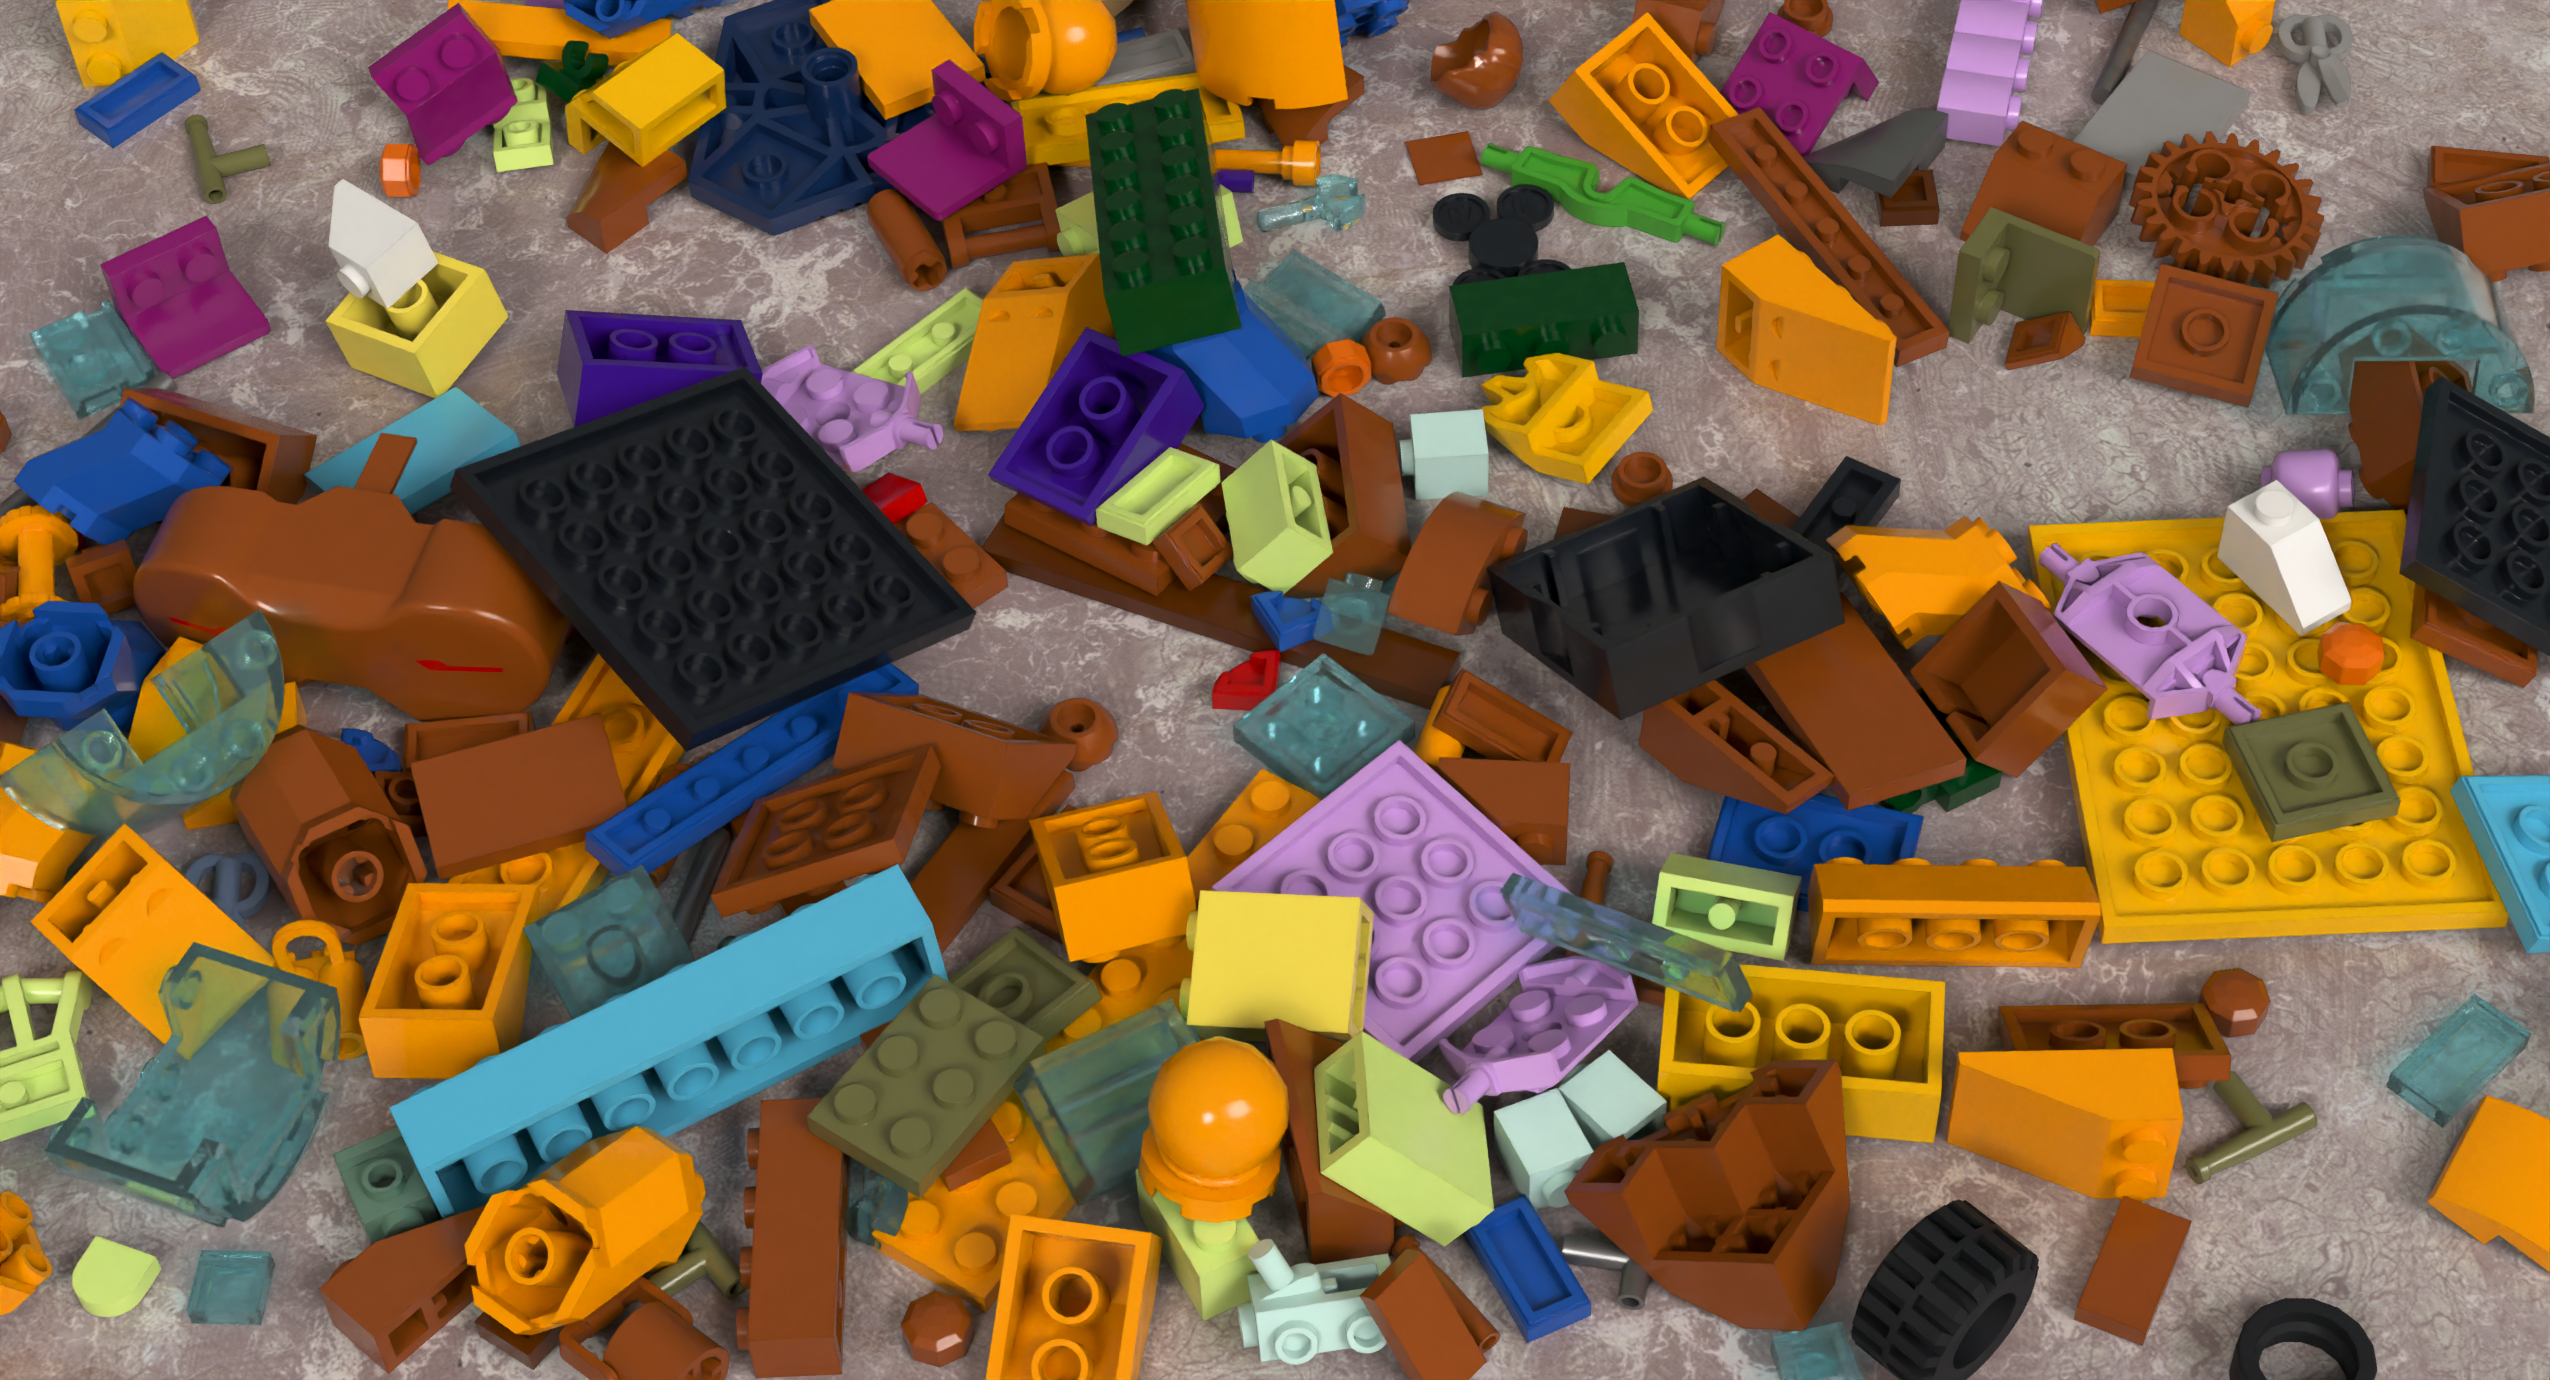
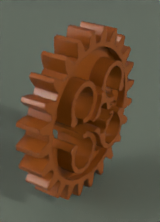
(2234, 189)

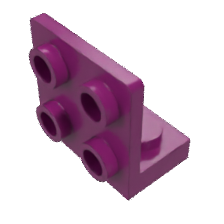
(1796, 80)
(446, 83)
(958, 151)
(183, 299)

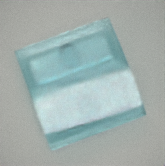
(1314, 304)

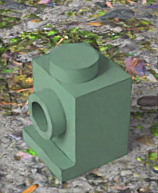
(385, 1186)

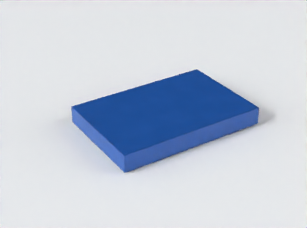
(1811, 836)

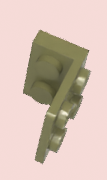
(2020, 271)

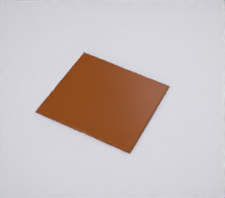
(1443, 158)

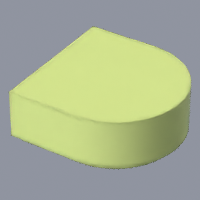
(113, 1277)

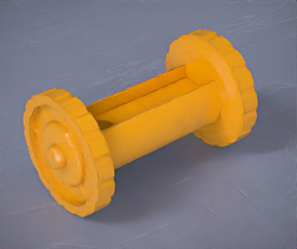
(38, 545)

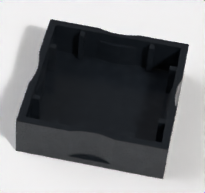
(1665, 597)

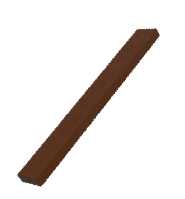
(1222, 611)

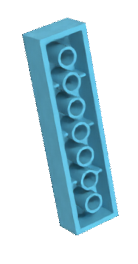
(678, 1043)

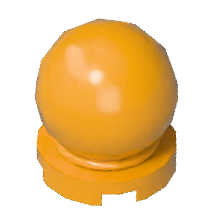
(1044, 45)
(1215, 1130)

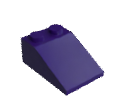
(634, 358)
(1097, 427)

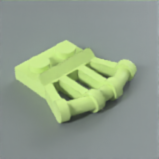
(44, 1075)

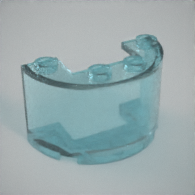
(2392, 304)
(226, 702)
(223, 1100)

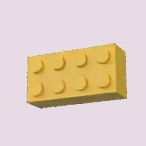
(1874, 1026)

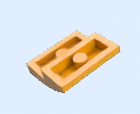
(2500, 1178)

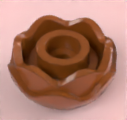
(1396, 350)
(1095, 728)

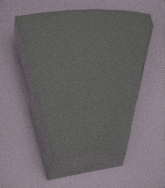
(1884, 153)

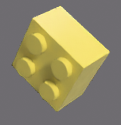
(426, 333)

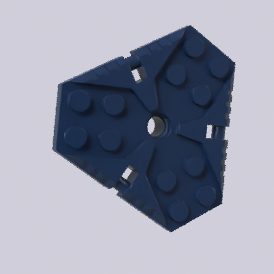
(791, 124)

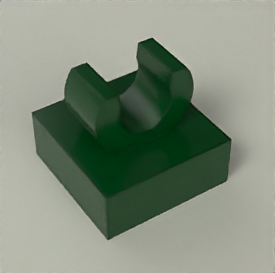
(573, 73)

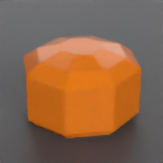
(400, 170)
(1341, 367)
(2350, 653)

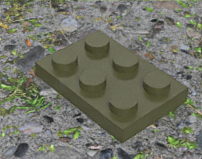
(926, 1085)

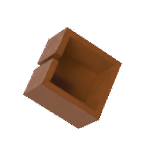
(2010, 670)

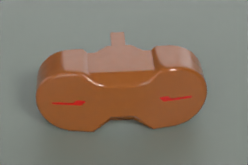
(358, 593)

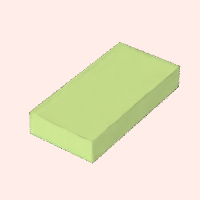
(1158, 496)

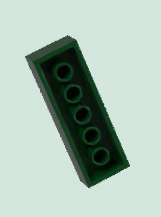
(1161, 222)

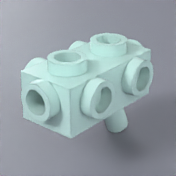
(1308, 1306)

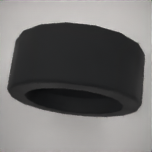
(2309, 1323)

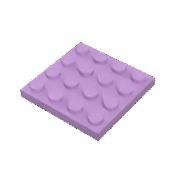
(1434, 886)

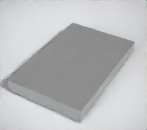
(2158, 105)

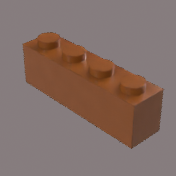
(797, 1246)

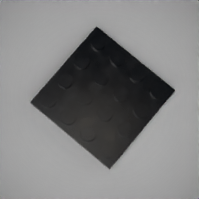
(2481, 513)

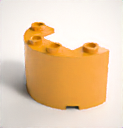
(1268, 51)

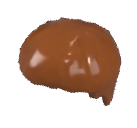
(1480, 64)

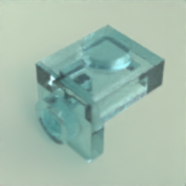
(1352, 613)

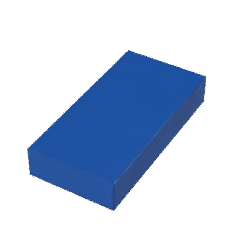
(137, 100)
(1528, 1269)

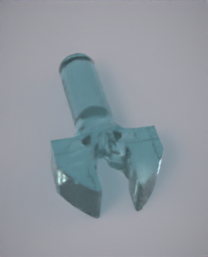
(1333, 201)
(878, 1208)

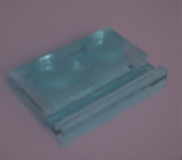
(92, 359)

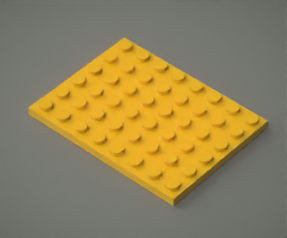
(2165, 809)

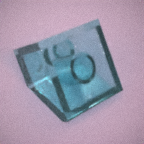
(608, 942)

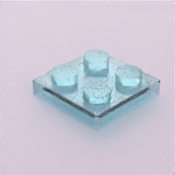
(1322, 727)

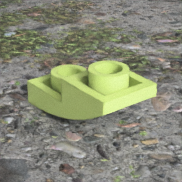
(525, 133)

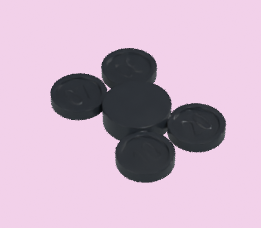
(1500, 245)

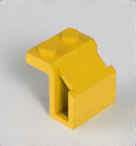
(648, 101)

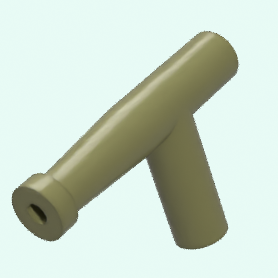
(214, 168)
(2261, 1131)
(704, 1258)

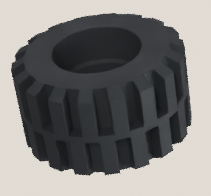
(1945, 1296)

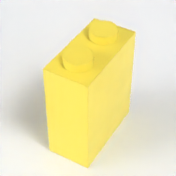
(1277, 960)

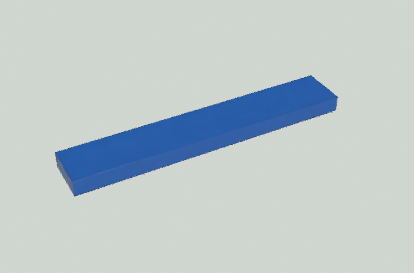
(732, 778)

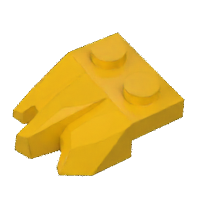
(1563, 415)

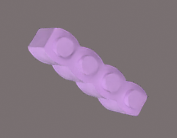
(1988, 68)

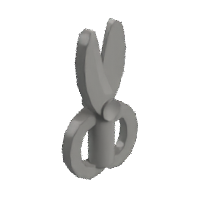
(2318, 61)

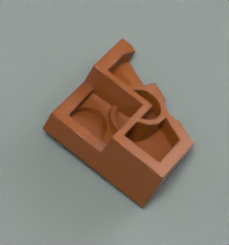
(617, 196)

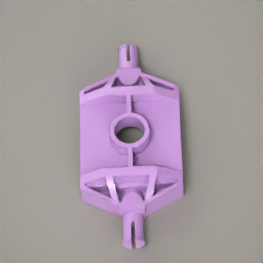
(847, 412)
(2176, 666)
(1543, 1032)

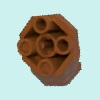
(328, 834)

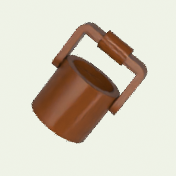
(648, 1345)

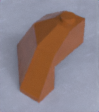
(1734, 1197)

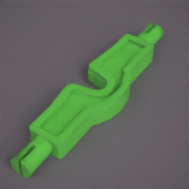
(1627, 204)

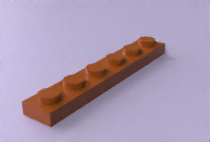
(1826, 230)

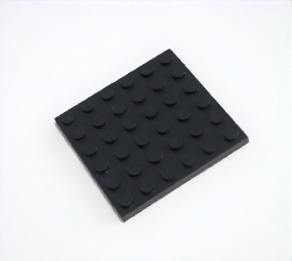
(712, 555)

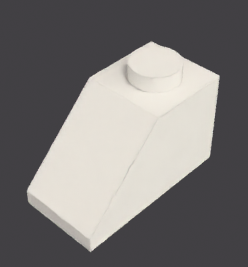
(376, 246)
(2284, 557)

